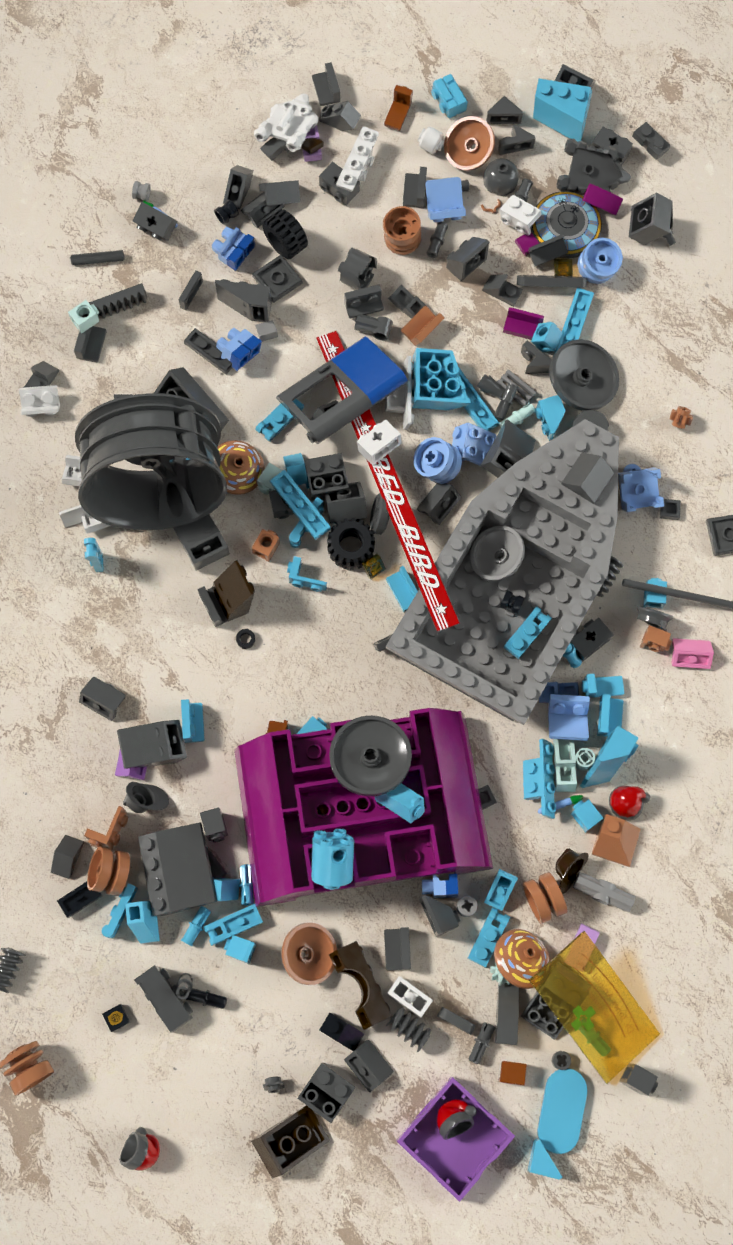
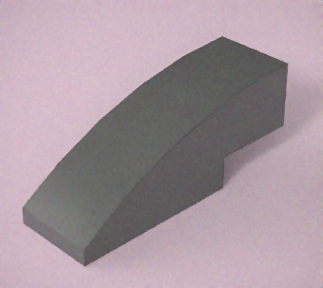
(507, 1014)

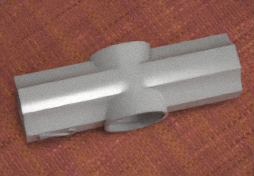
(604, 892)

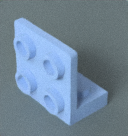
(568, 717)

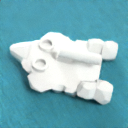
(289, 122)

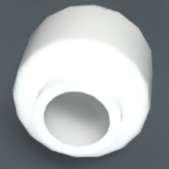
(431, 140)

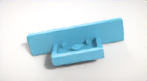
(539, 779)

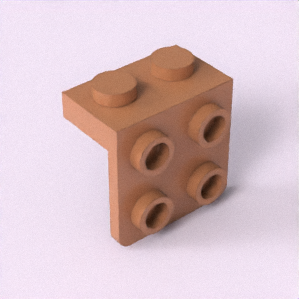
(112, 837)

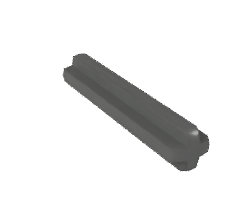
(97, 257)

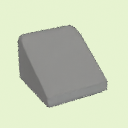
(266, 330)

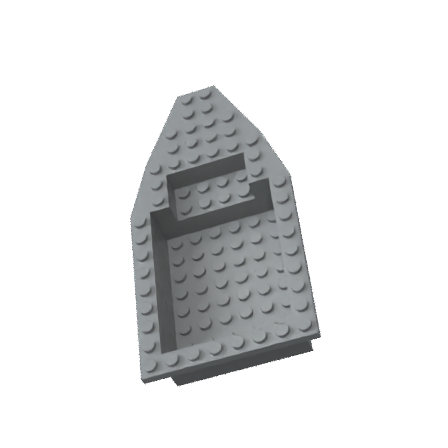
(561, 573)

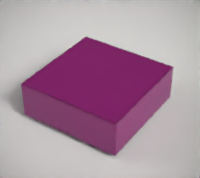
(525, 242)

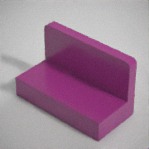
(521, 323)

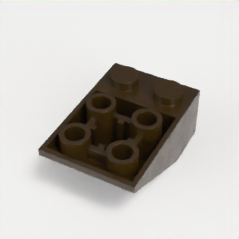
(234, 591)

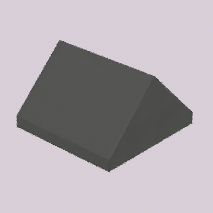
(588, 476)

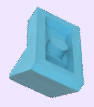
(500, 889)

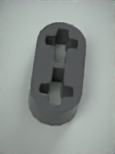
(456, 1020)

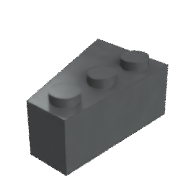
(164, 998)

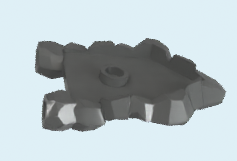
(592, 166)

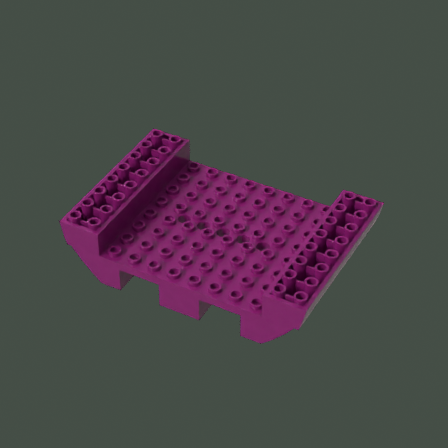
(291, 775)

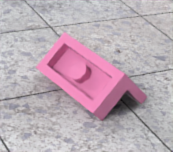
(692, 653)

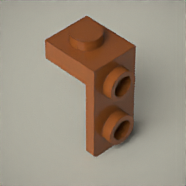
(399, 108)

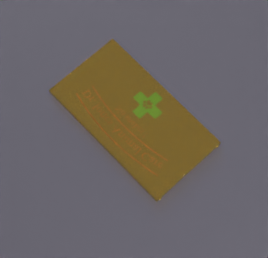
(594, 1007)

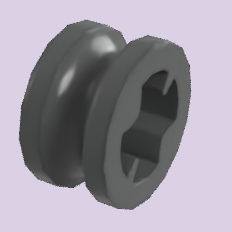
(568, 1060)

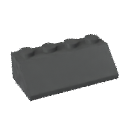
(182, 384)

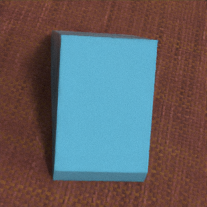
(296, 469)
(226, 888)
(541, 1162)

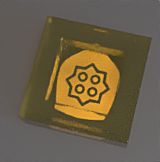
(563, 267)
(373, 566)

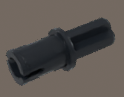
(207, 998)

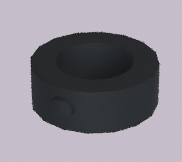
(246, 645)

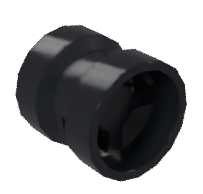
(226, 212)
(508, 599)

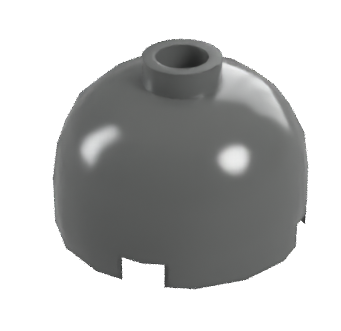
(501, 177)

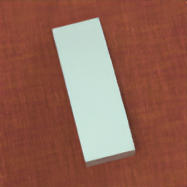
(564, 765)

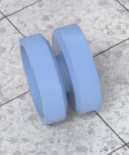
(600, 260)
(437, 460)

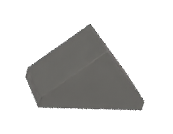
(504, 113)
(66, 856)

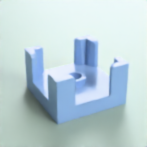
(640, 489)

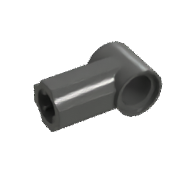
(378, 327)

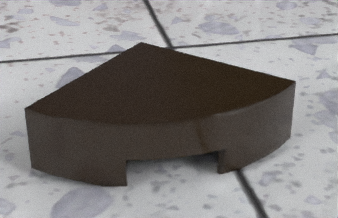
(311, 145)

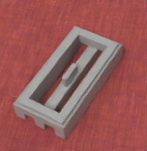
(519, 382)

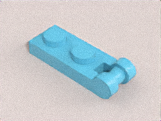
(278, 419)
(299, 530)
(94, 554)
(527, 633)
(119, 912)
(234, 924)
(487, 938)

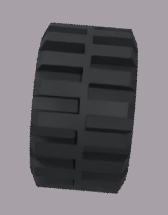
(285, 234)
(347, 529)

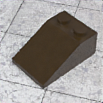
(290, 1141)

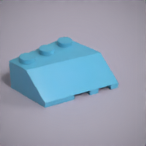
(562, 107)
(437, 380)
(615, 751)

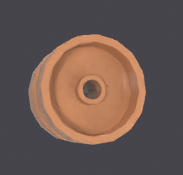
(108, 871)
(545, 897)

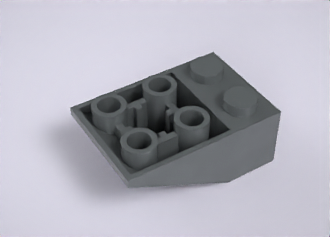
(247, 299)
(507, 449)
(202, 542)
(152, 744)
(542, 1017)

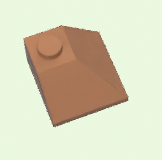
(616, 840)

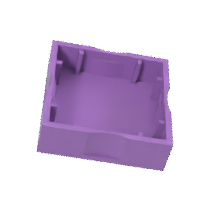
(463, 1158)

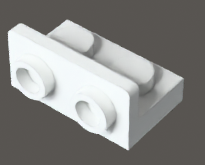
(39, 400)

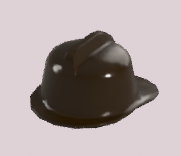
(569, 866)

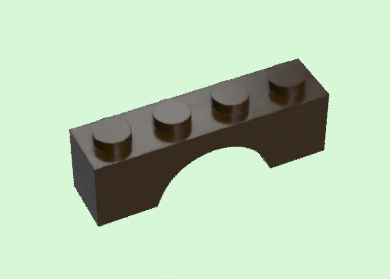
(351, 961)

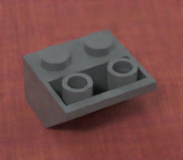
(326, 474)
(326, 1092)

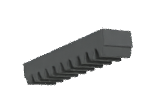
(119, 300)

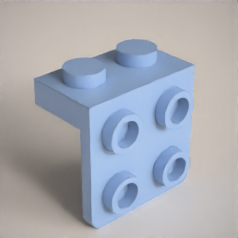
(444, 199)
(472, 442)

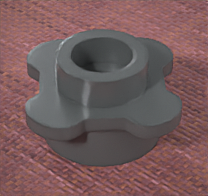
(273, 1084)

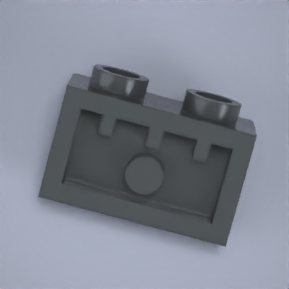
(363, 301)

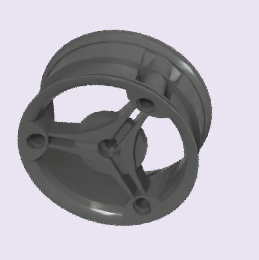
(150, 433)

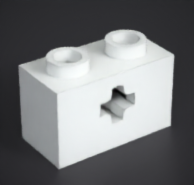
(379, 442)
(409, 997)

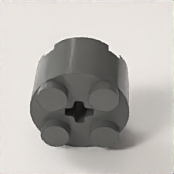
(357, 269)

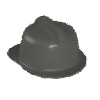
(145, 797)

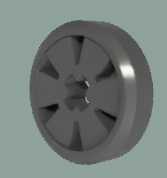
(379, 516)

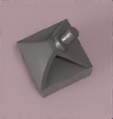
(652, 219)

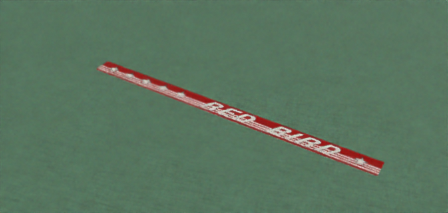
(399, 509)

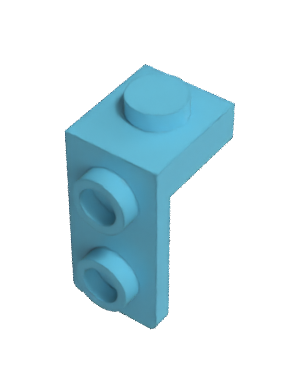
(298, 581)
(596, 687)

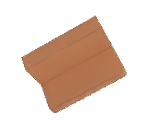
(421, 325)

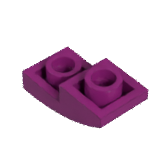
(602, 199)

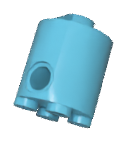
(332, 858)

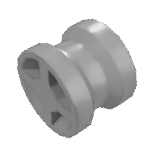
(141, 191)
(465, 904)

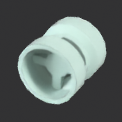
(582, 762)

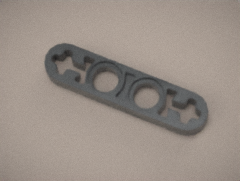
(552, 281)

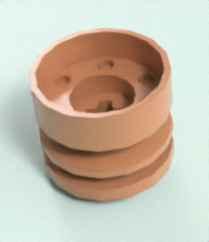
(402, 230)
(26, 1067)

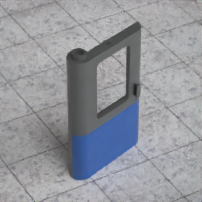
(363, 371)

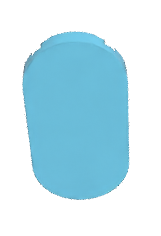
(562, 1111)

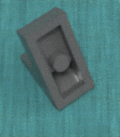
(519, 141)
(501, 289)
(539, 361)
(42, 375)

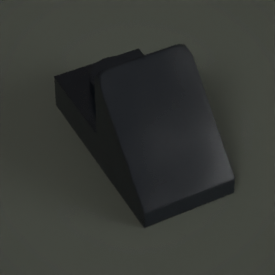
(341, 1032)

